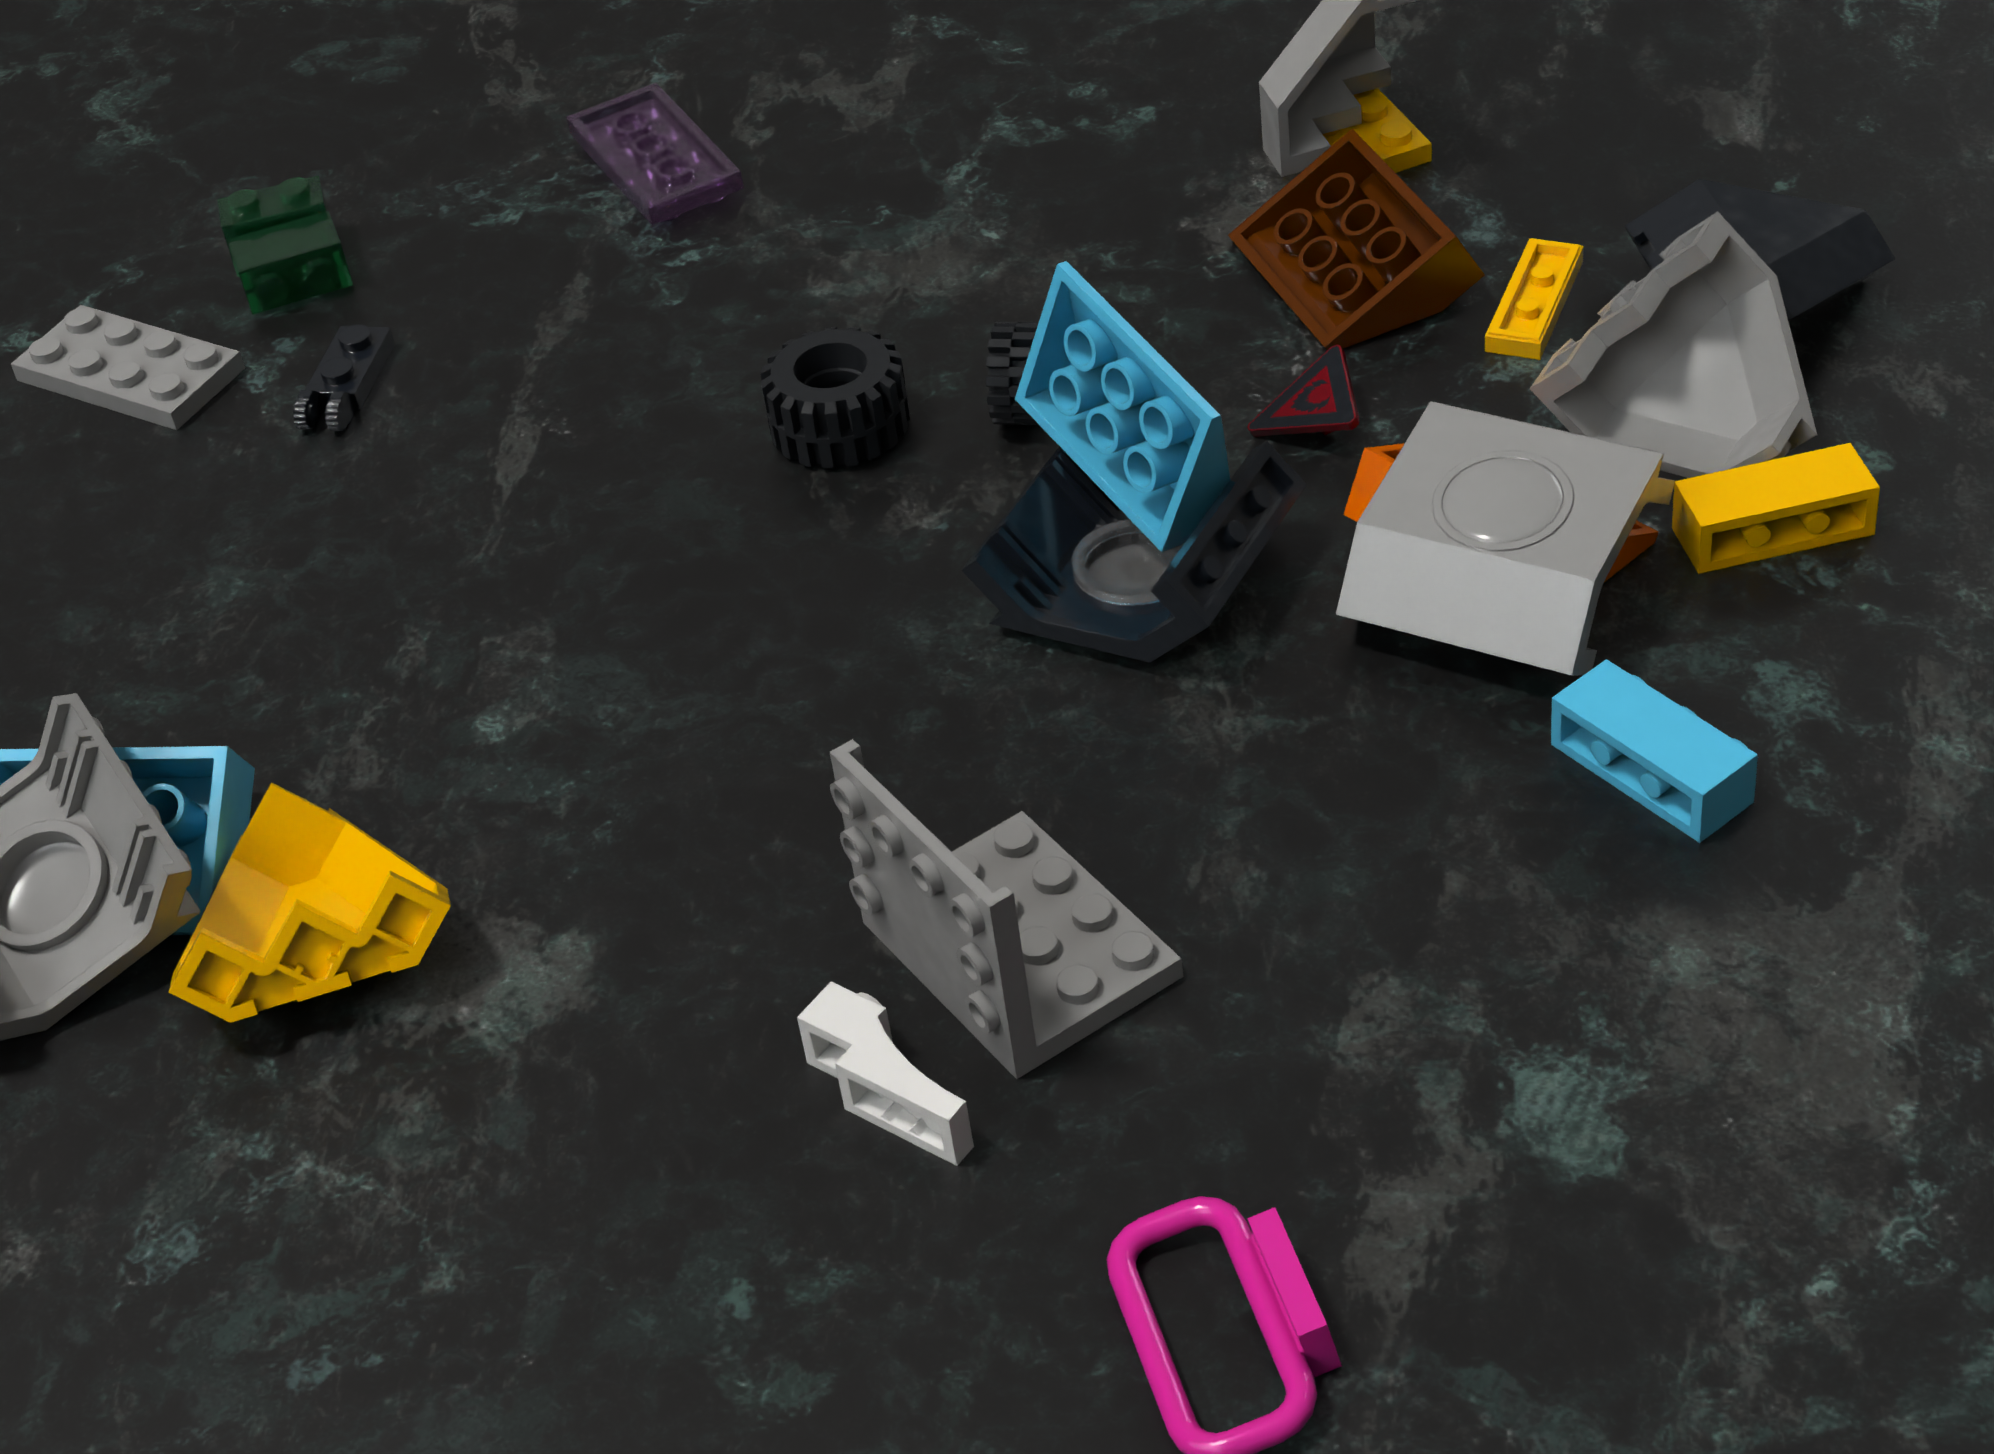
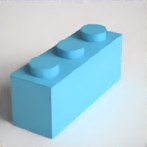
(1654, 750)

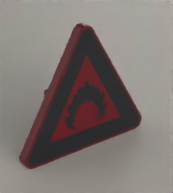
(1314, 402)

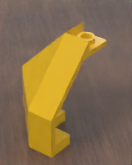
(305, 913)

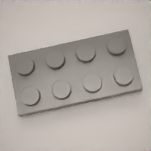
(128, 366)

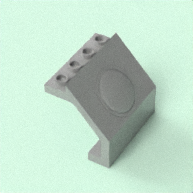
(1498, 535)
(81, 873)

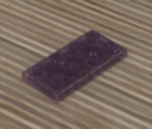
(655, 153)

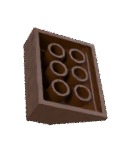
(1355, 248)

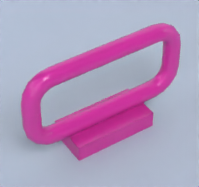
(1277, 1296)

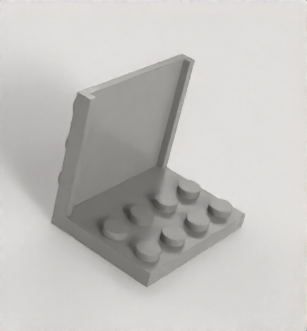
(999, 927)

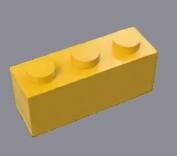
(1775, 507)

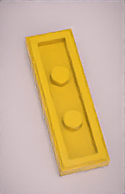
(1534, 299)

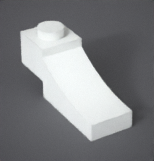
(853, 1041)

